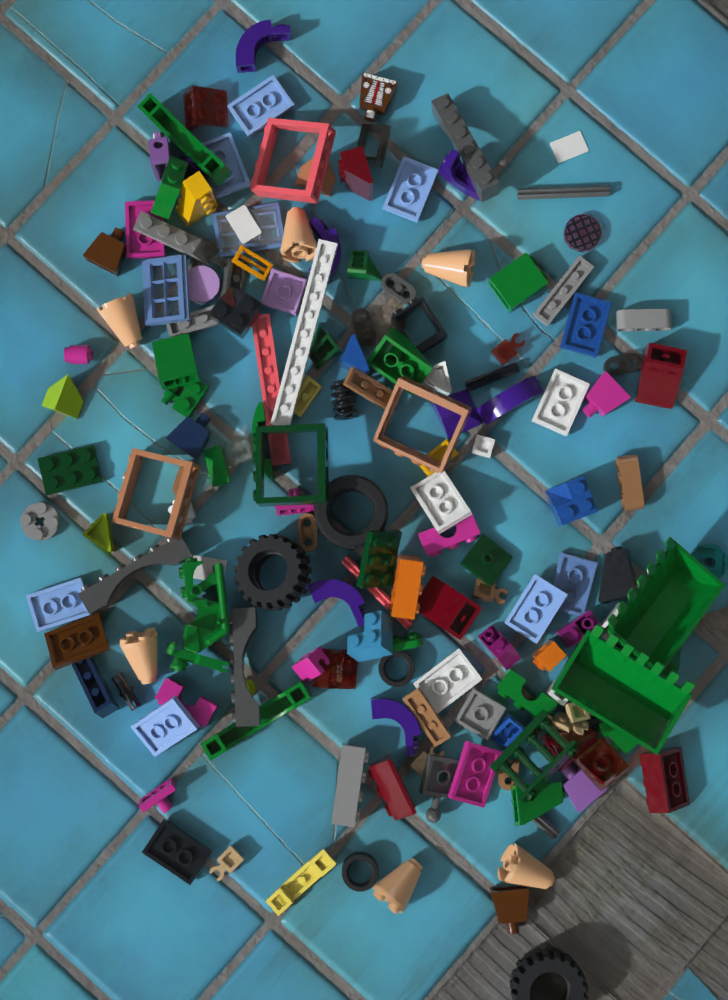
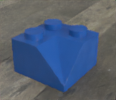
(571, 501)

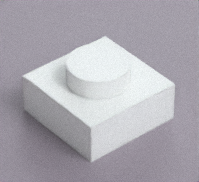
(483, 446)

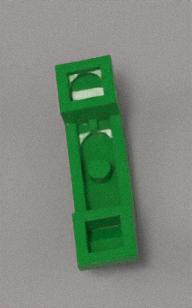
(259, 418)

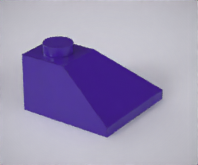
(450, 419)

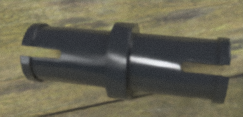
(126, 691)

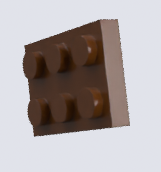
(77, 641)

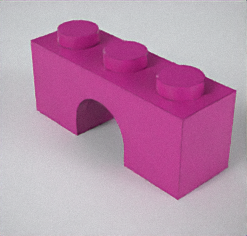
(433, 542)
(201, 711)

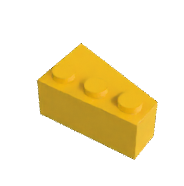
(196, 199)

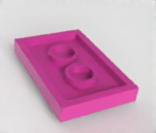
(138, 245)
(473, 774)

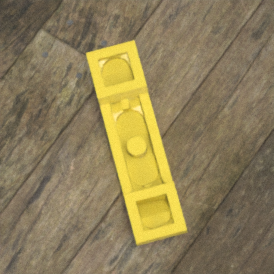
(300, 881)

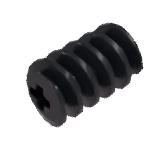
(342, 401)

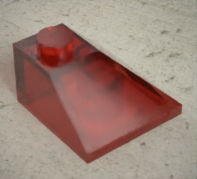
(602, 764)

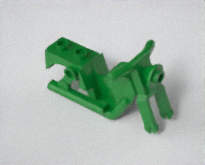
(210, 623)

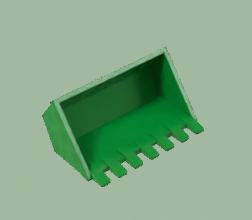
(665, 605)
(623, 689)

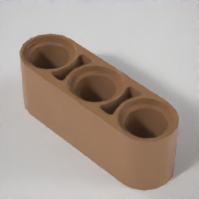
(630, 482)

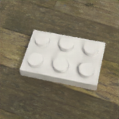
(560, 402)
(441, 501)
(448, 680)

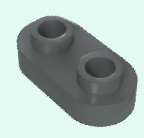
(400, 287)

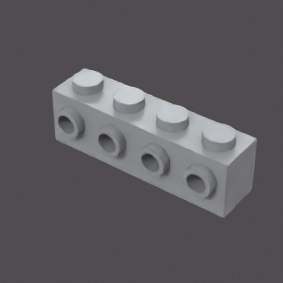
(348, 785)

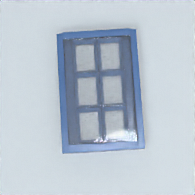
(268, 220)
(165, 290)

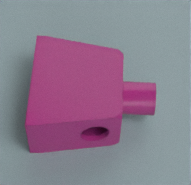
(604, 396)

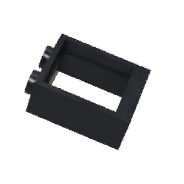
(414, 305)

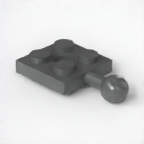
(432, 786)

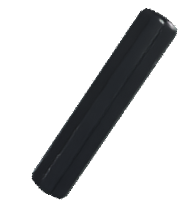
(492, 376)

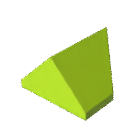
(64, 398)
(101, 532)

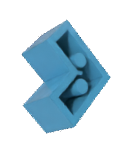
(375, 640)

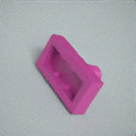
(294, 509)
(158, 797)

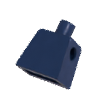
(191, 436)

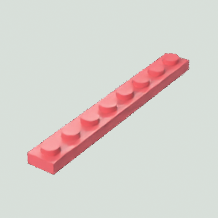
(269, 385)

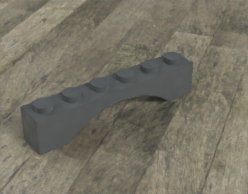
(453, 125)
(99, 595)
(245, 624)

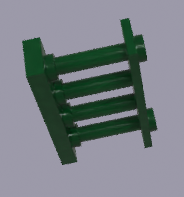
(516, 750)

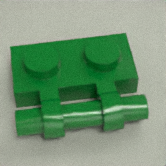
(188, 399)

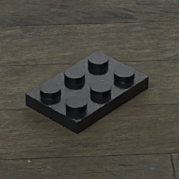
(177, 851)

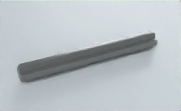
(564, 192)

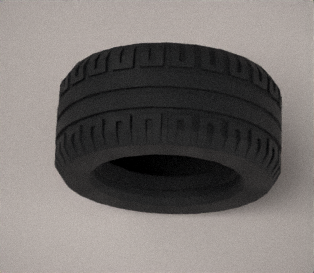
(357, 484)

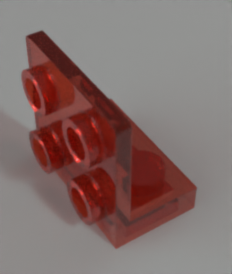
(205, 107)

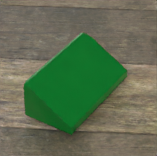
(217, 466)

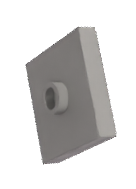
(480, 714)

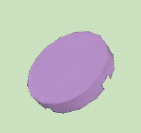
(203, 284)

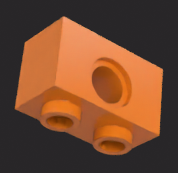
(548, 656)

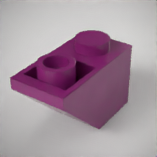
(576, 628)
(499, 647)

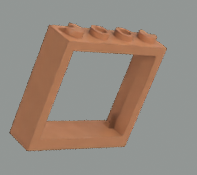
(403, 450)
(182, 499)

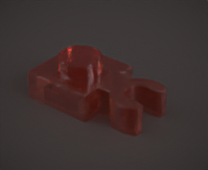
(506, 350)

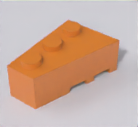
(407, 587)

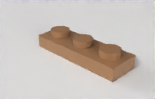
(367, 387)
(427, 716)

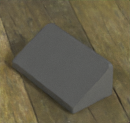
(232, 277)

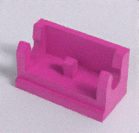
(308, 665)

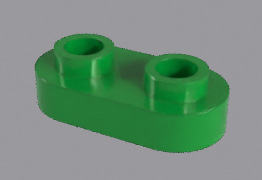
(410, 641)

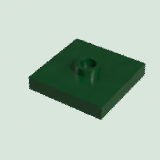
(486, 560)

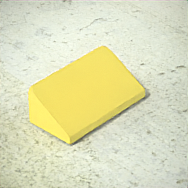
(307, 393)

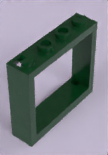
(322, 465)

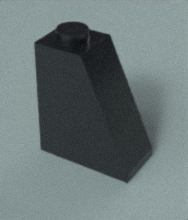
(617, 576)

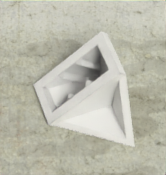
(439, 378)

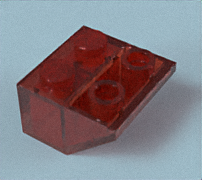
(340, 672)

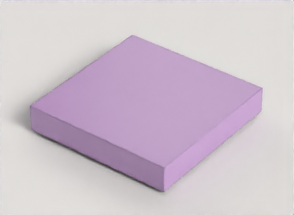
(284, 292)

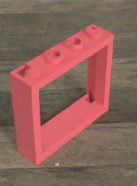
(318, 167)

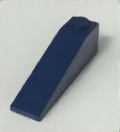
(95, 687)

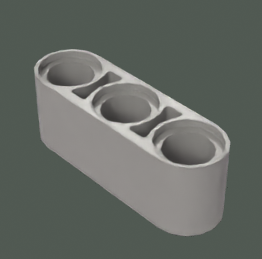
(643, 320)

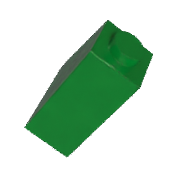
(548, 797)

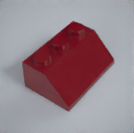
(356, 172)
(664, 780)
(391, 788)

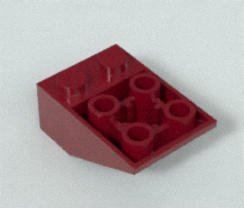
(660, 375)
(447, 607)

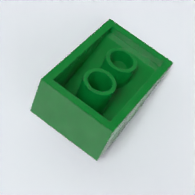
(399, 357)

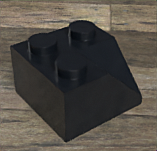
(236, 311)

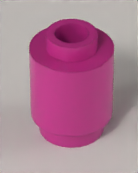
(78, 354)

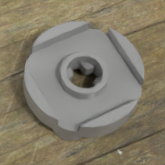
(29, 519)

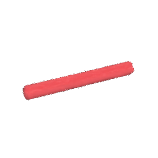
(377, 592)

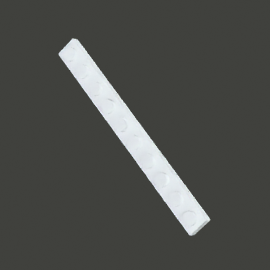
(304, 333)

